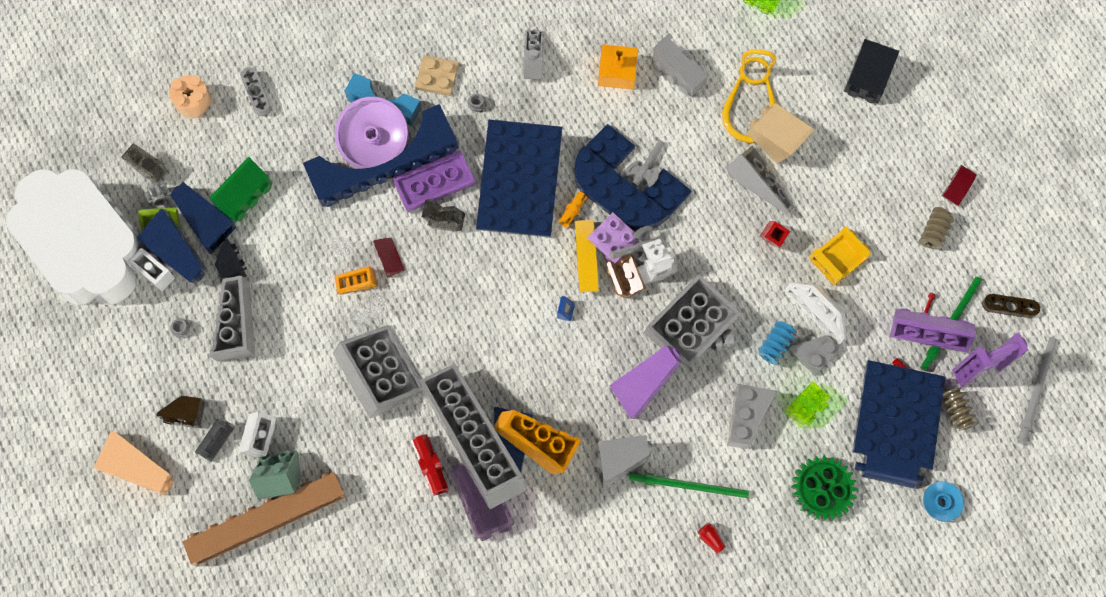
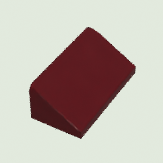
(388, 256)

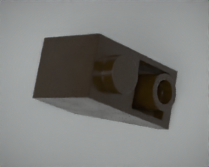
(183, 410)

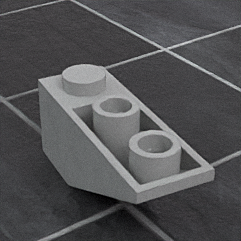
(533, 54)

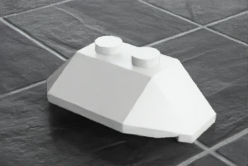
(820, 307)

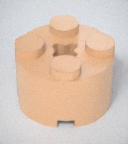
(190, 96)

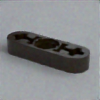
(1017, 302)

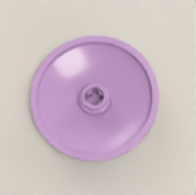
(371, 132)

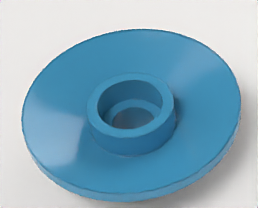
(949, 494)

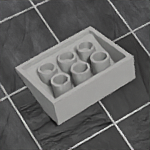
(692, 320)
(378, 370)

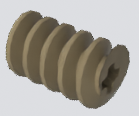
(936, 228)
(959, 409)

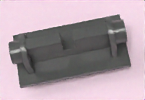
(214, 440)

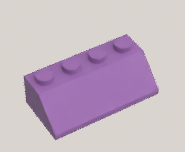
(933, 330)

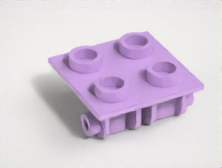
(611, 236)

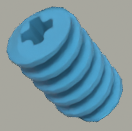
(776, 341)

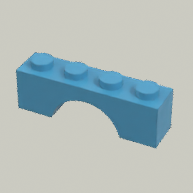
(362, 87)

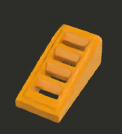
(371, 283)

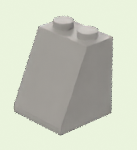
(621, 457)

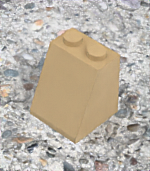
(778, 132)

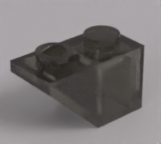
(144, 163)

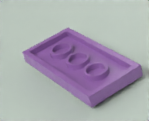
(433, 181)

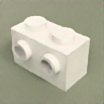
(151, 269)
(257, 434)

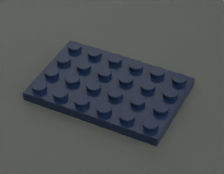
(519, 178)

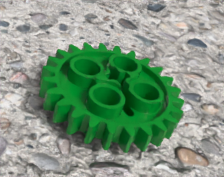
(840, 480)

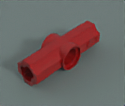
(430, 465)

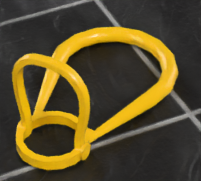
(725, 113)

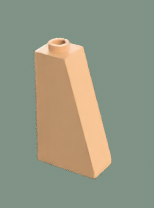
(128, 463)

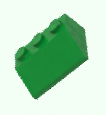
(241, 190)

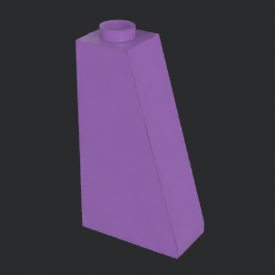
(644, 381)

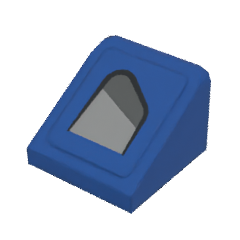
(565, 309)

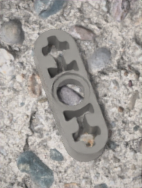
(254, 99)

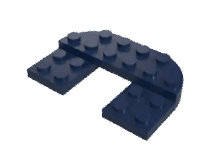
(614, 194)

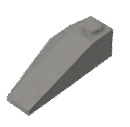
(750, 173)

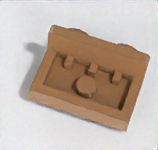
(626, 276)

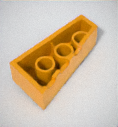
(538, 441)

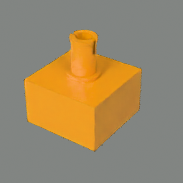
(618, 66)

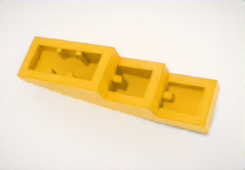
(586, 257)

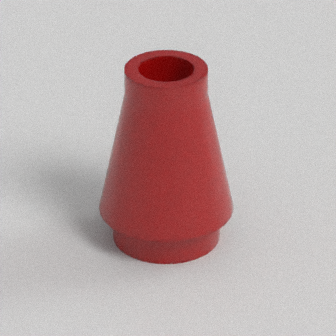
(711, 537)

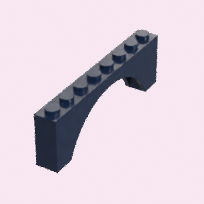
(337, 182)

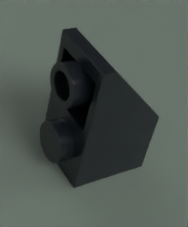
(228, 263)

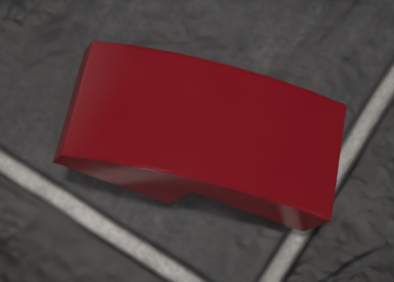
(959, 185)

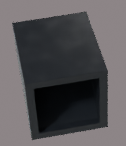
(871, 71)

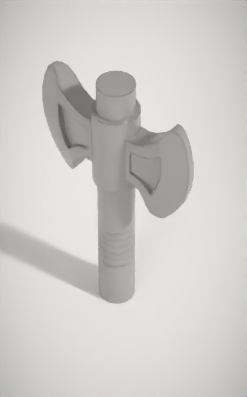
(644, 172)
(643, 236)

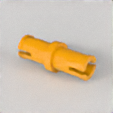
(572, 209)

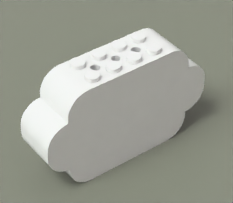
(75, 236)

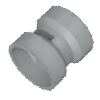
(725, 340)

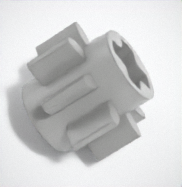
(157, 193)

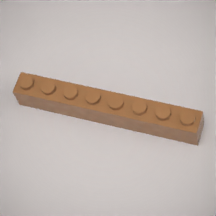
(263, 519)

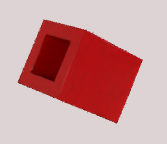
(774, 234)

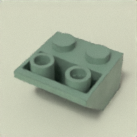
(276, 475)

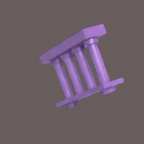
(982, 360)

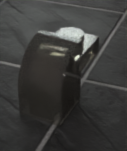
(443, 218)

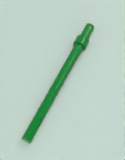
(933, 352)
(650, 479)

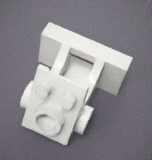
(658, 263)

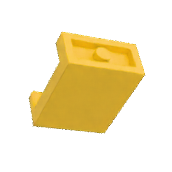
(840, 255)

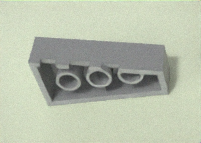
(234, 325)

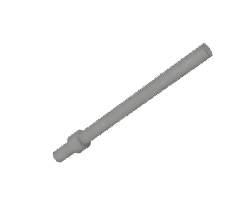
(1026, 423)

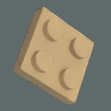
(437, 75)

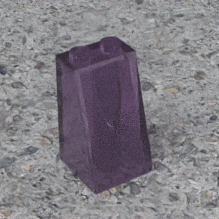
(481, 518)

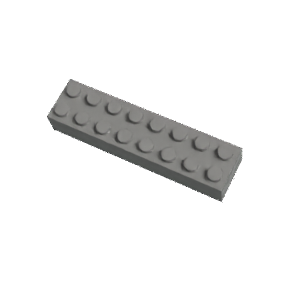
(473, 436)

